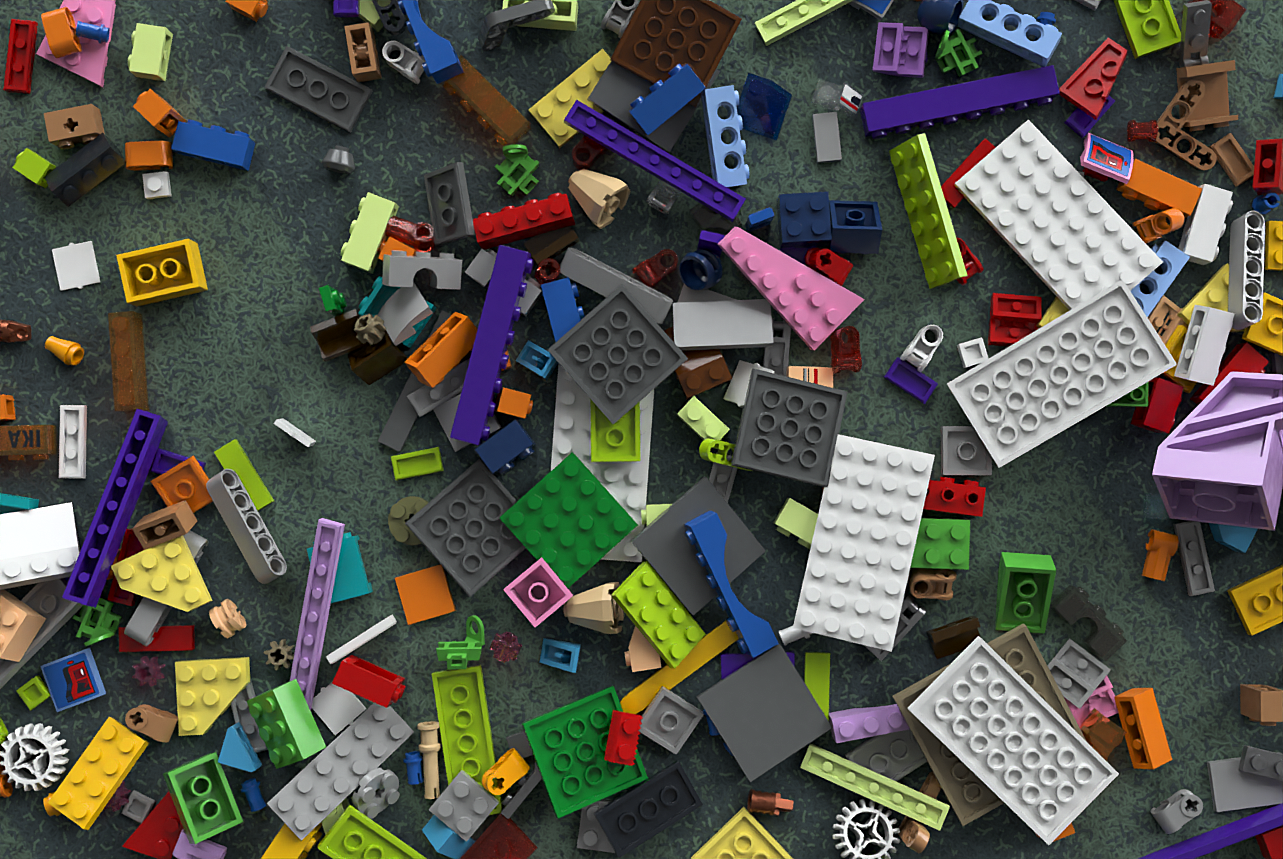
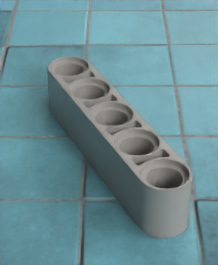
(1246, 269)
(606, 280)
(246, 526)
(151, 613)

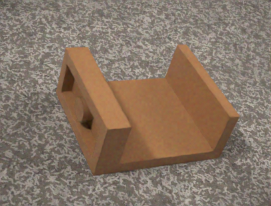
(1215, 103)

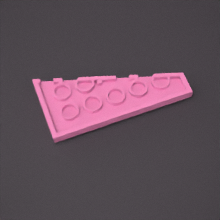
(93, 58)
(799, 294)

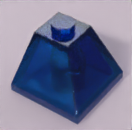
(763, 106)

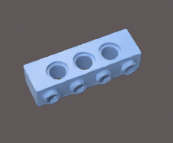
(1013, 41)
(714, 126)
(1173, 262)

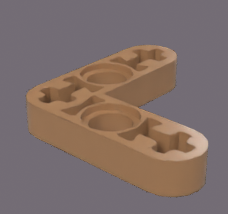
(1174, 126)
(913, 831)

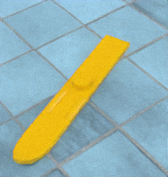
(668, 677)

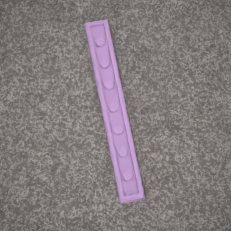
(316, 606)

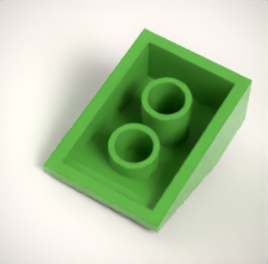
(1024, 591)

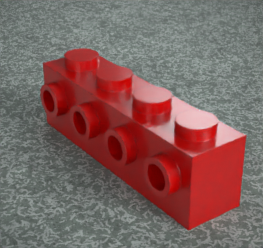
(523, 221)
(955, 498)

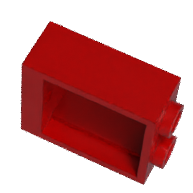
(369, 681)

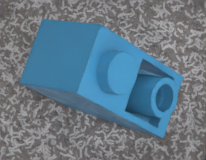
(1233, 537)

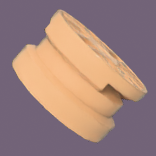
(227, 618)

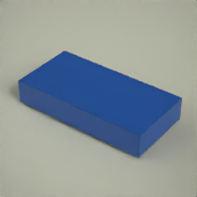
(759, 219)

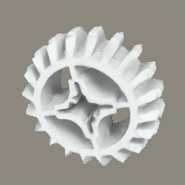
(43, 776)
(872, 822)

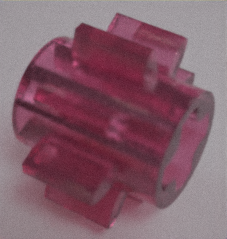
(505, 646)
(154, 668)
(120, 798)

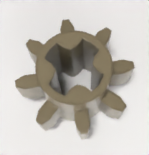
(370, 329)
(285, 650)

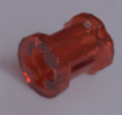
(1142, 130)
(554, 270)

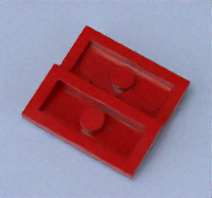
(1013, 318)

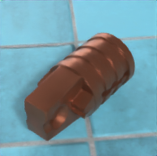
(14, 331)
(768, 803)

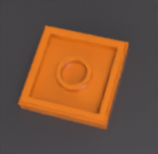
(182, 483)
(425, 594)

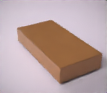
(1233, 159)

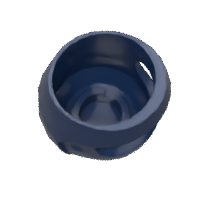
(936, 15)
(700, 269)

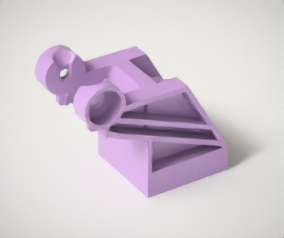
(1227, 455)

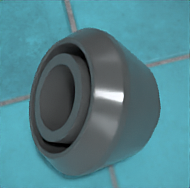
(339, 160)

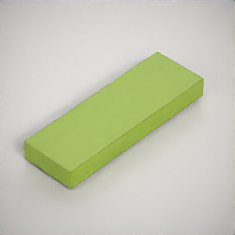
(233, 457)
(818, 678)

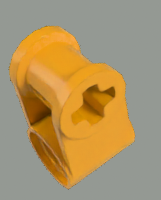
(507, 771)

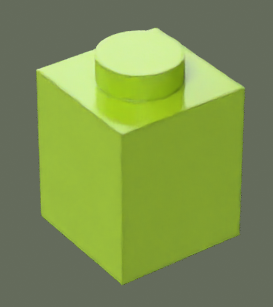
(33, 167)

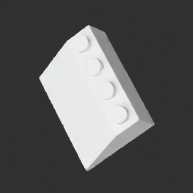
(37, 545)

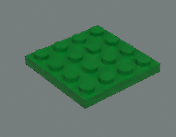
(569, 520)
(571, 753)

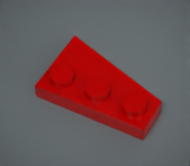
(1094, 78)
(158, 831)

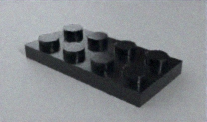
(648, 809)

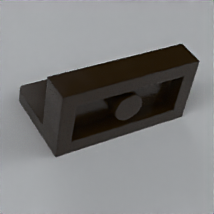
(551, 243)
(337, 335)
(376, 360)
(954, 636)

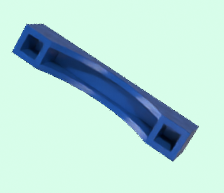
(438, 52)
(709, 540)

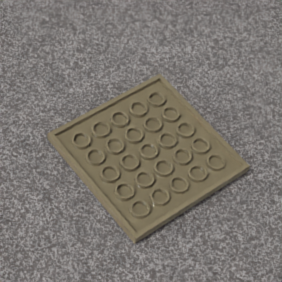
(961, 786)

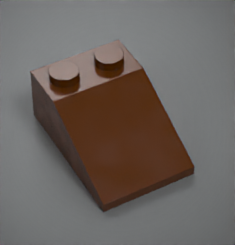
(701, 371)

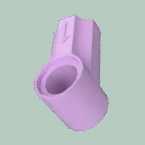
(203, 850)

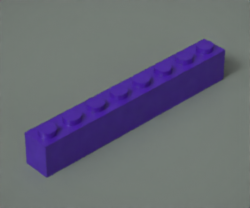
(959, 101)
(490, 345)
(115, 508)

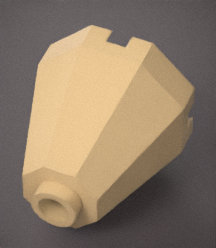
(598, 195)
(596, 609)

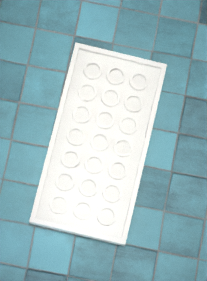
(1055, 219)
(1061, 373)
(623, 480)
(864, 542)
(1013, 740)

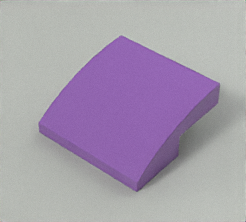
(900, 50)

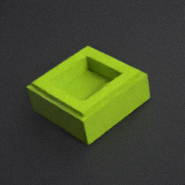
(34, 692)

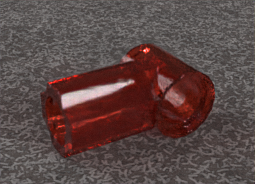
(411, 233)

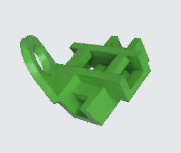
(953, 56)
(516, 157)
(101, 621)
(459, 653)

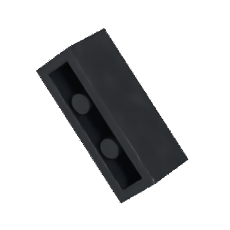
(85, 169)

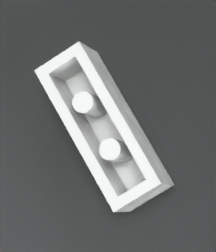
(1206, 225)
(1204, 344)

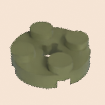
(398, 516)

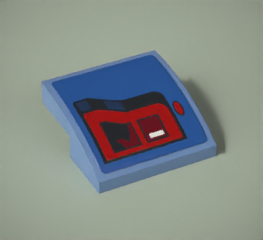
(73, 679)

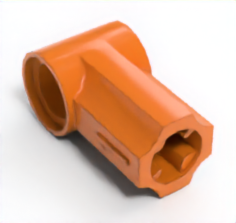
(1160, 550)

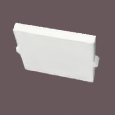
(76, 265)
(739, 384)
(294, 432)
(337, 707)

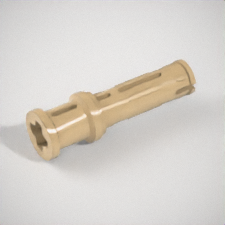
(430, 747)

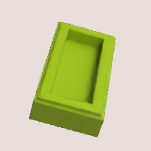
(417, 463)

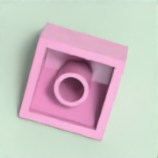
(538, 592)

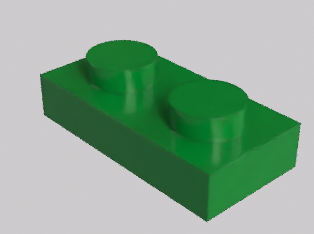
(332, 300)

